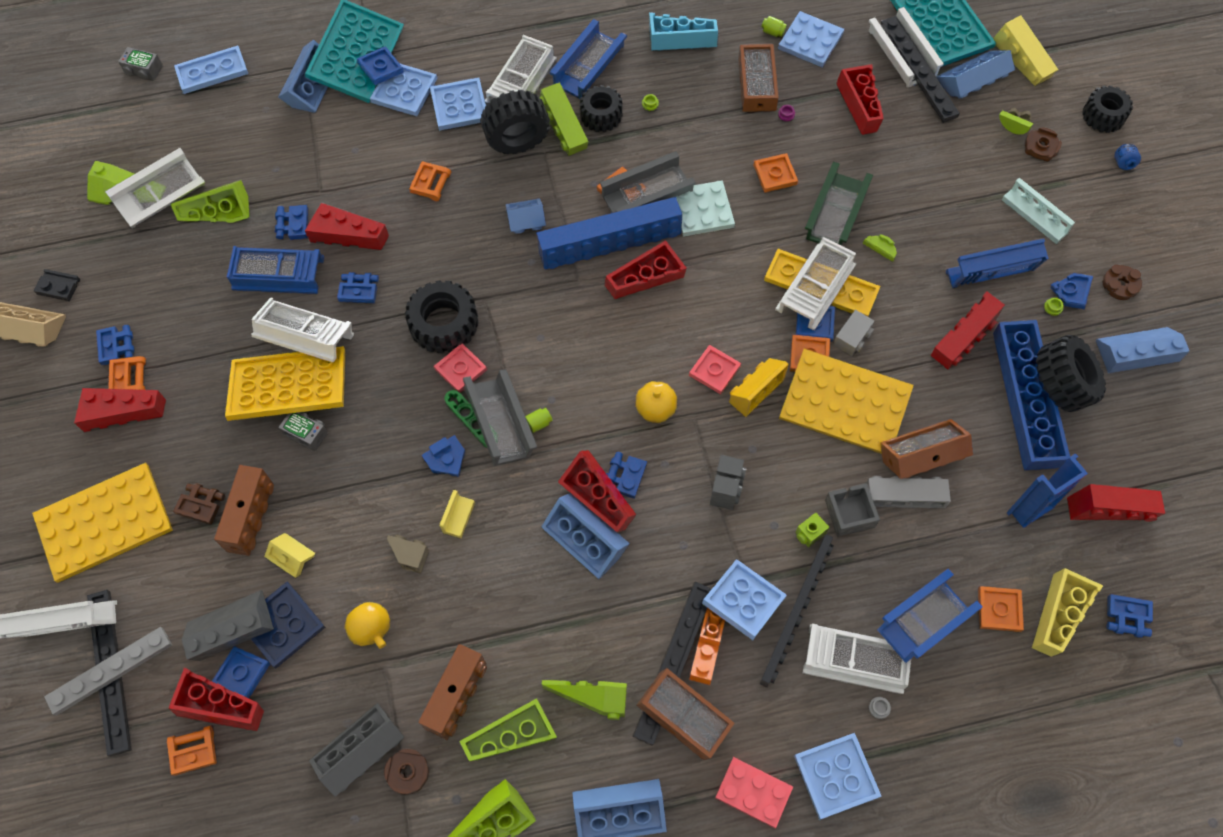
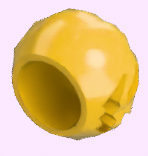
(656, 402)
(367, 624)

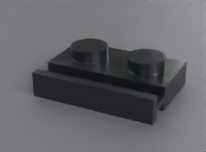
(57, 285)

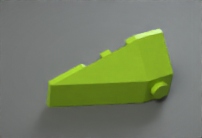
(102, 178)
(223, 204)
(605, 698)
(496, 815)

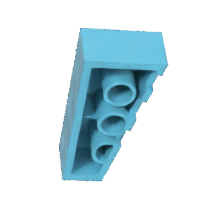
(682, 32)

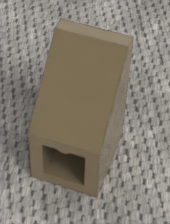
(408, 553)

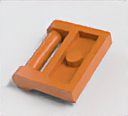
(424, 179)
(121, 373)
(192, 757)

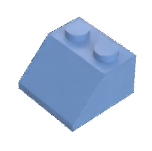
(525, 215)

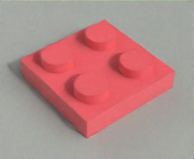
(460, 364)
(715, 369)

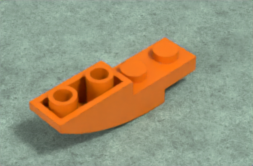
(707, 648)

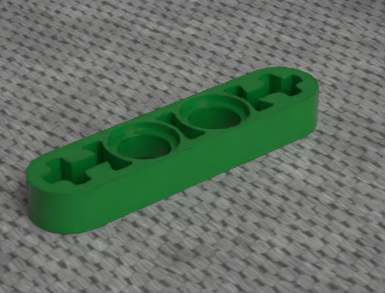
(466, 420)

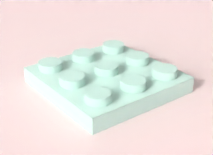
(705, 209)

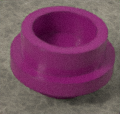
(786, 113)

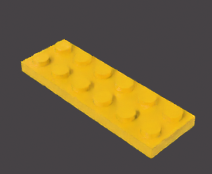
(854, 294)

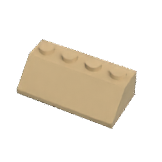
(29, 324)

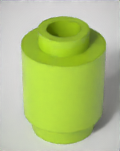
(773, 26)
(538, 419)

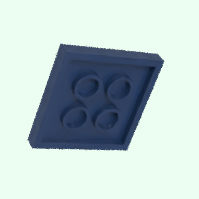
(292, 624)

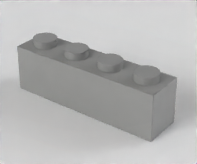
(909, 492)

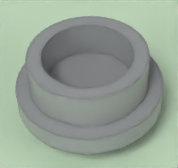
(879, 707)

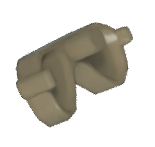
(1026, 115)

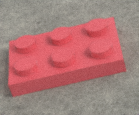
(754, 792)

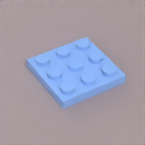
(811, 39)
(405, 91)
(458, 103)
(744, 599)
(837, 776)

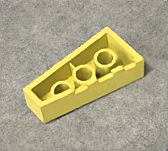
(1026, 51)
(1064, 610)

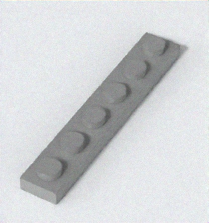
(107, 671)

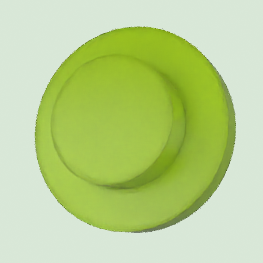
(650, 102)
(1053, 306)

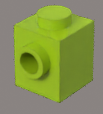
(811, 530)

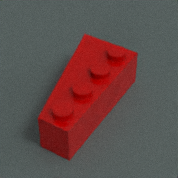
(860, 95)
(345, 228)
(646, 271)
(968, 331)
(117, 406)
(595, 490)
(1115, 503)
(213, 703)

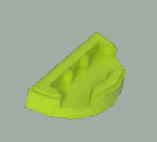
(1014, 124)
(882, 245)

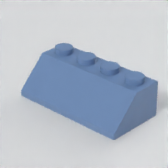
(976, 73)
(301, 91)
(1142, 349)
(584, 535)
(620, 810)

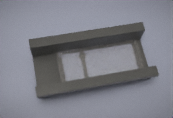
(646, 184)
(500, 419)

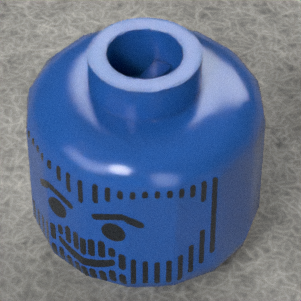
(1127, 156)

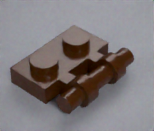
(196, 508)

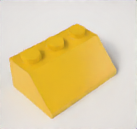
(758, 385)

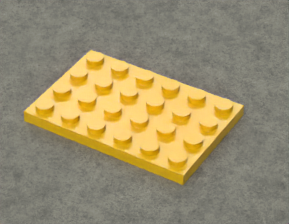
(284, 385)
(845, 401)
(101, 522)

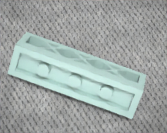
(1036, 213)

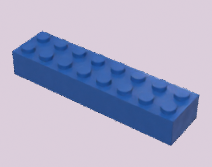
(609, 233)
(1032, 411)

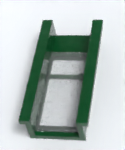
(836, 206)

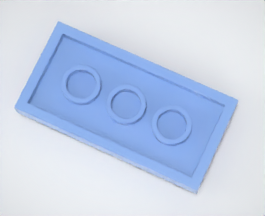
(211, 69)

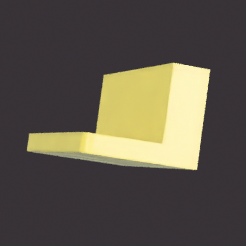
(456, 515)
(288, 554)

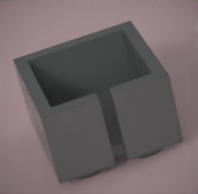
(728, 482)
(854, 512)

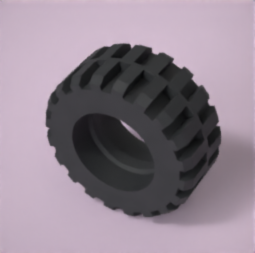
(515, 122)
(441, 296)
(1071, 373)

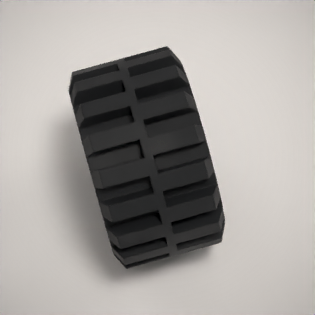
(601, 98)
(1107, 109)

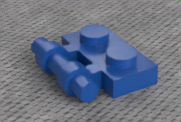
(297, 220)
(358, 292)
(108, 344)
(631, 476)
(1131, 609)

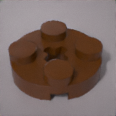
(1041, 152)
(1130, 276)
(399, 761)

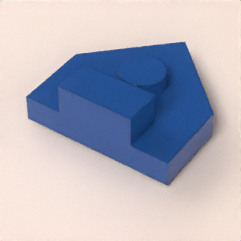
(1073, 290)
(445, 456)

